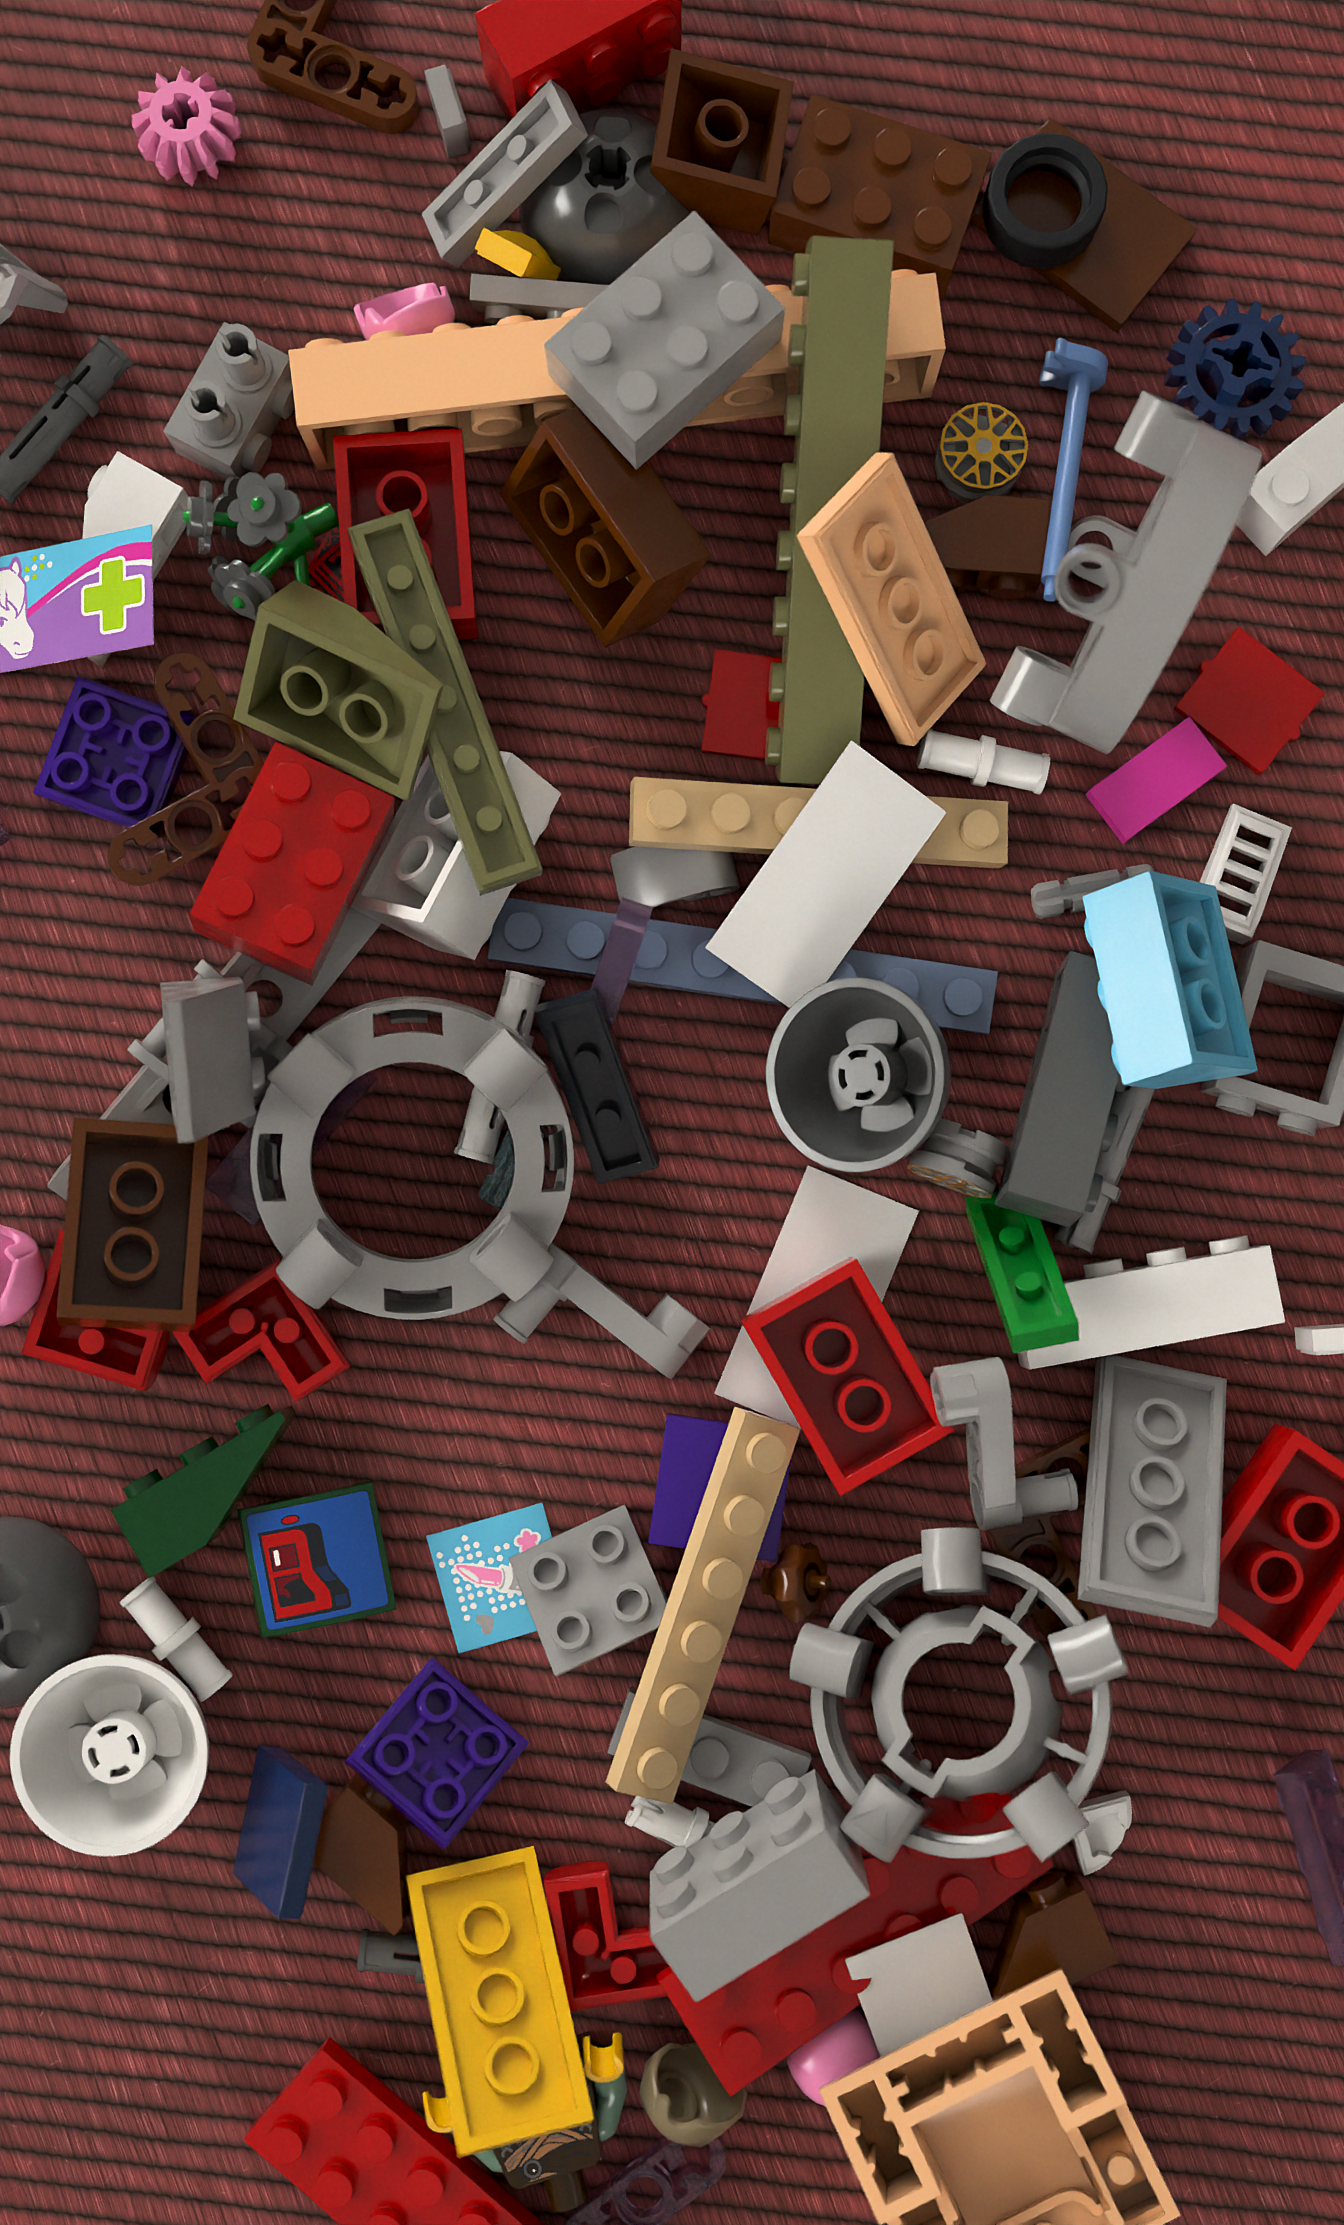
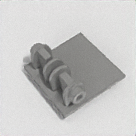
(590, 1590)

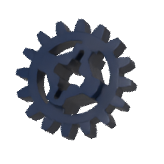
(1262, 363)

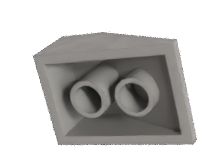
(210, 1054)

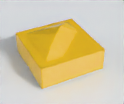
(517, 254)

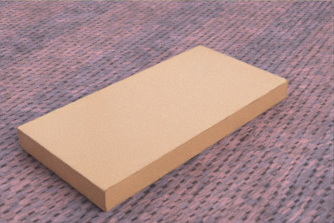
(892, 598)

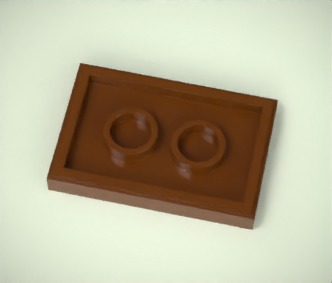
(1127, 253)

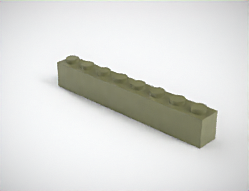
(835, 434)

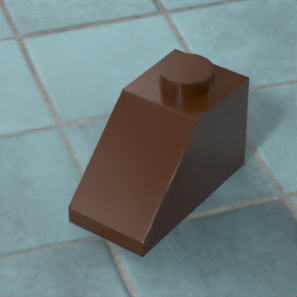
(366, 1851)
(1050, 1931)

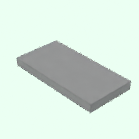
(1154, 1491)

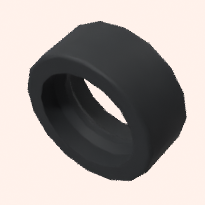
(1049, 154)

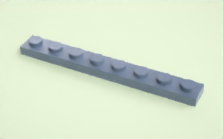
(677, 959)

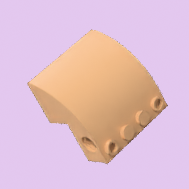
(999, 2123)

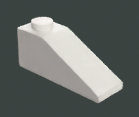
(1295, 483)
(132, 497)

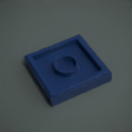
(280, 1831)

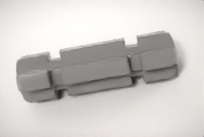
(1052, 898)

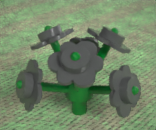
(255, 511)

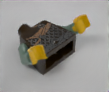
(562, 2154)

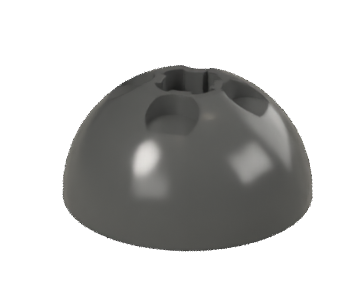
(598, 223)
(829, 1074)
(44, 1607)

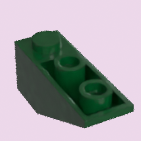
(193, 1505)

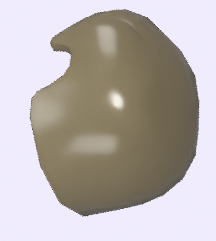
(687, 2096)

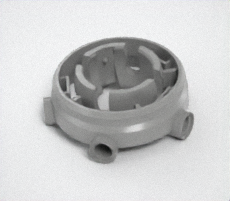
(836, 1664)

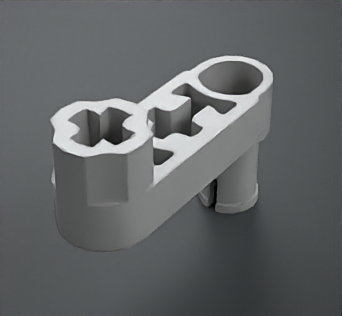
(661, 1339)
(981, 1398)

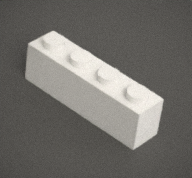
(1167, 1301)

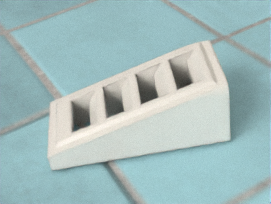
(1242, 926)

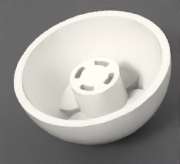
(93, 1785)

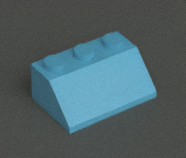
(1168, 982)

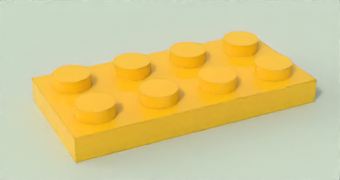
(497, 2001)

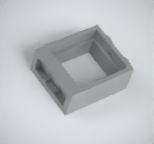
(1307, 975)

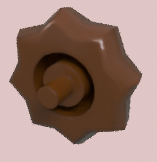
(798, 1582)

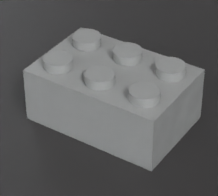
(665, 340)
(754, 1884)

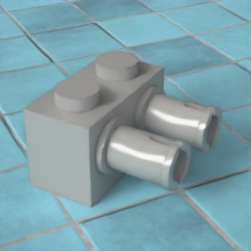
(233, 404)

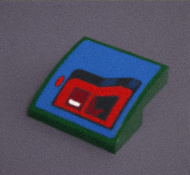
(316, 1559)

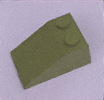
(337, 689)

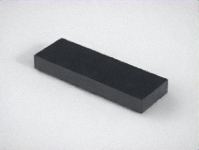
(597, 1085)

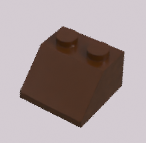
(721, 139)

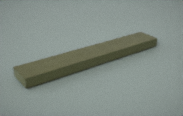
(460, 736)

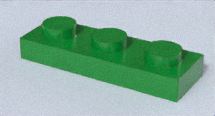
(1022, 1276)

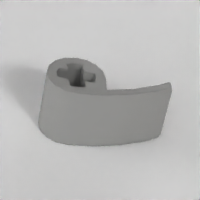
(669, 875)

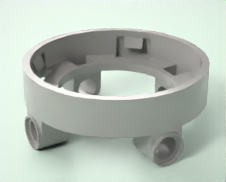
(1147, 578)
(329, 1264)

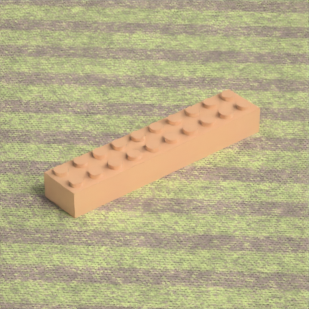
(500, 388)

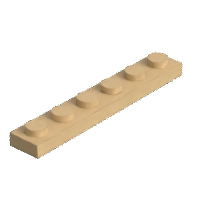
(758, 816)
(702, 1606)

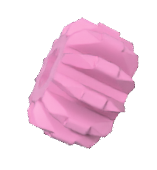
(186, 126)

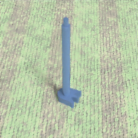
(1079, 372)

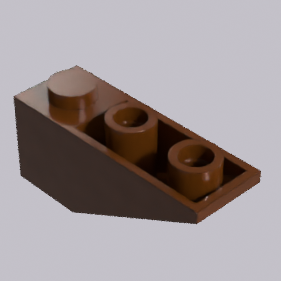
(993, 544)

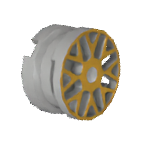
(980, 453)
(959, 1159)

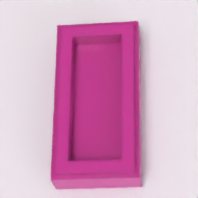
(1156, 780)

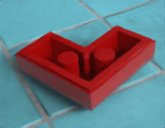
(269, 1318)
(113, 1354)
(596, 1958)

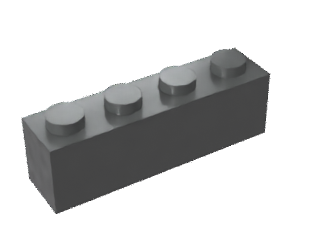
(1064, 1104)

